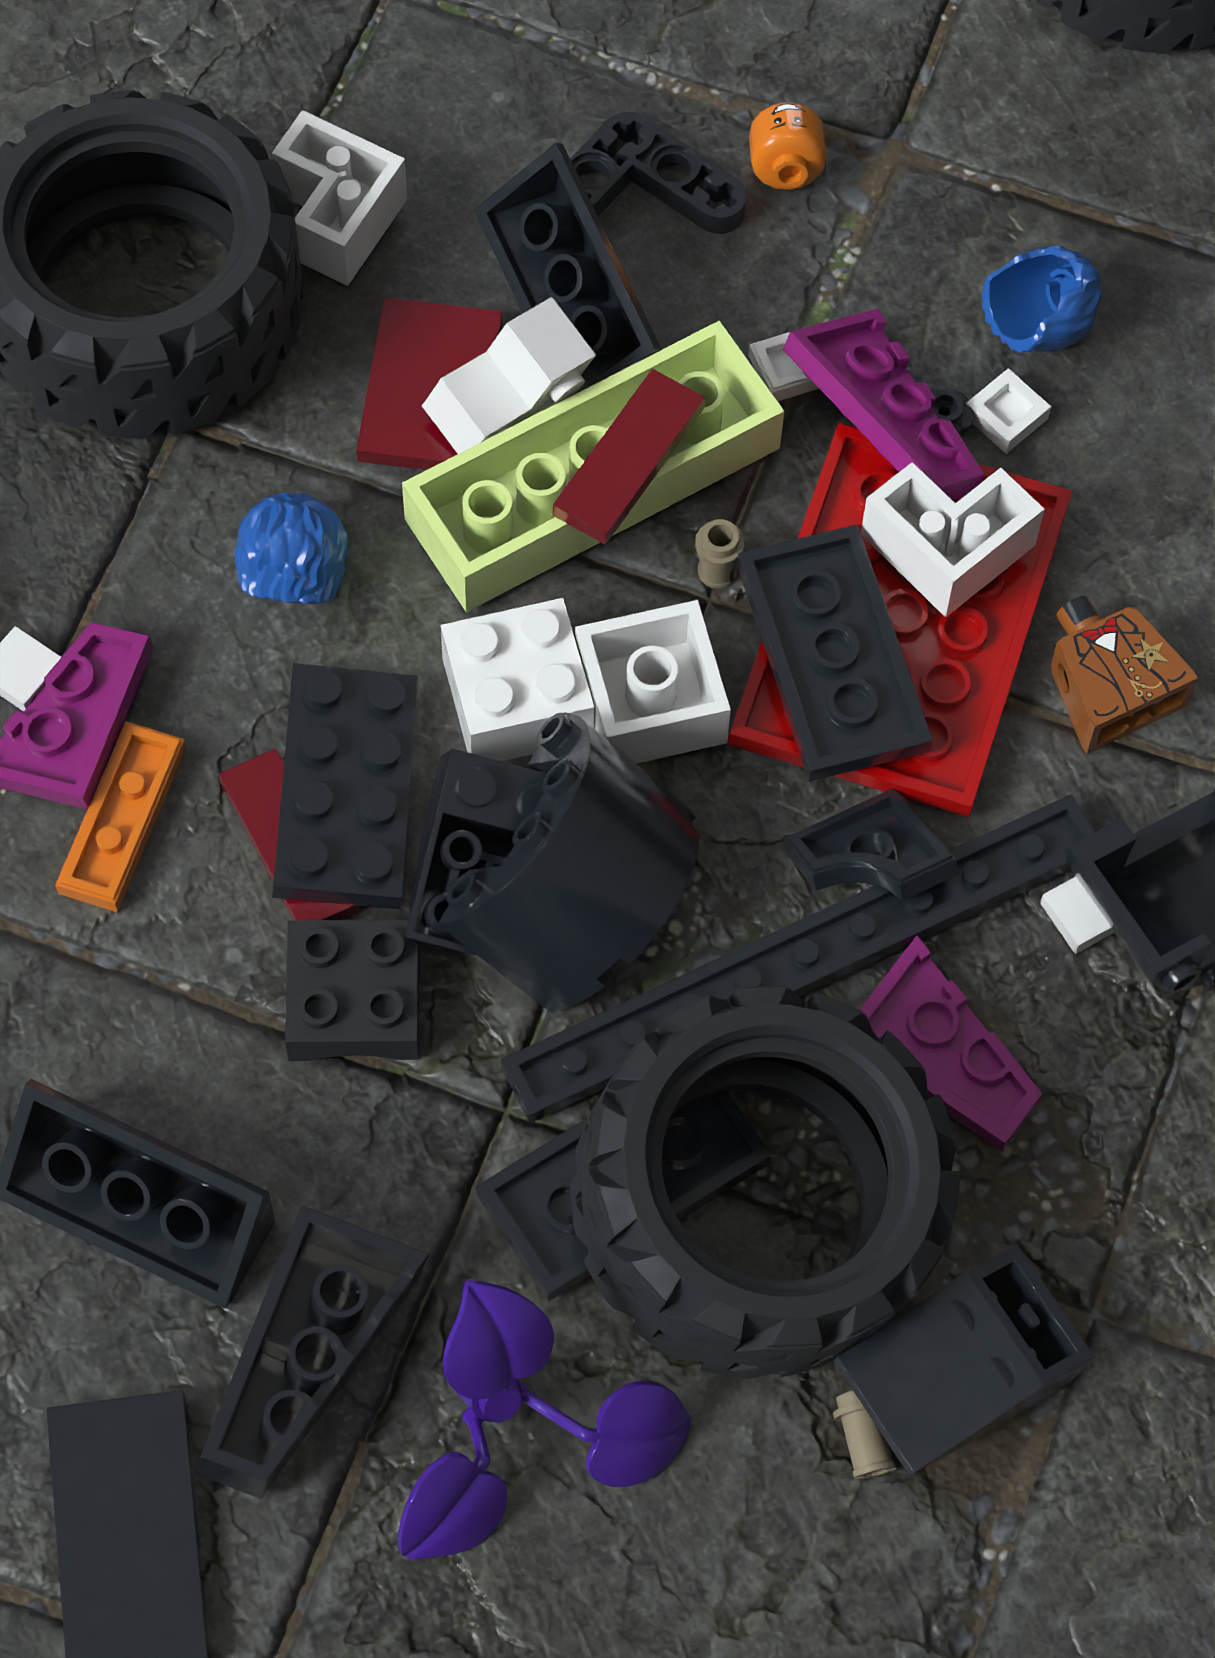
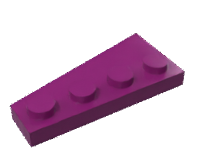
(876, 392)

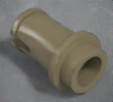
(718, 549)
(866, 1444)

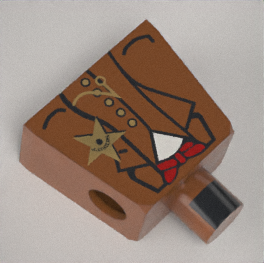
(1116, 673)

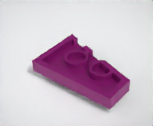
(73, 723)
(961, 1059)

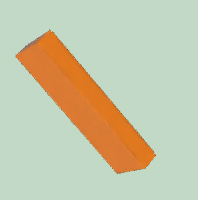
(121, 816)

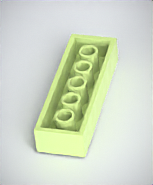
(491, 506)

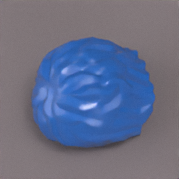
(1042, 299)
(291, 550)

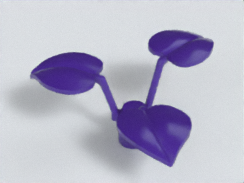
(487, 1351)

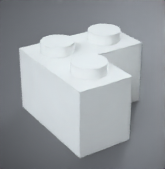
(345, 190)
(523, 372)
(947, 545)

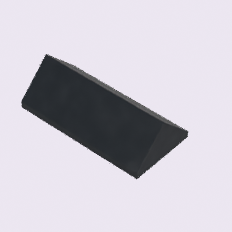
(558, 249)
(133, 1194)

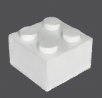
(513, 675)
(655, 682)

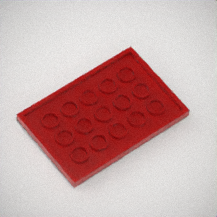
(956, 662)

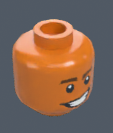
(787, 142)

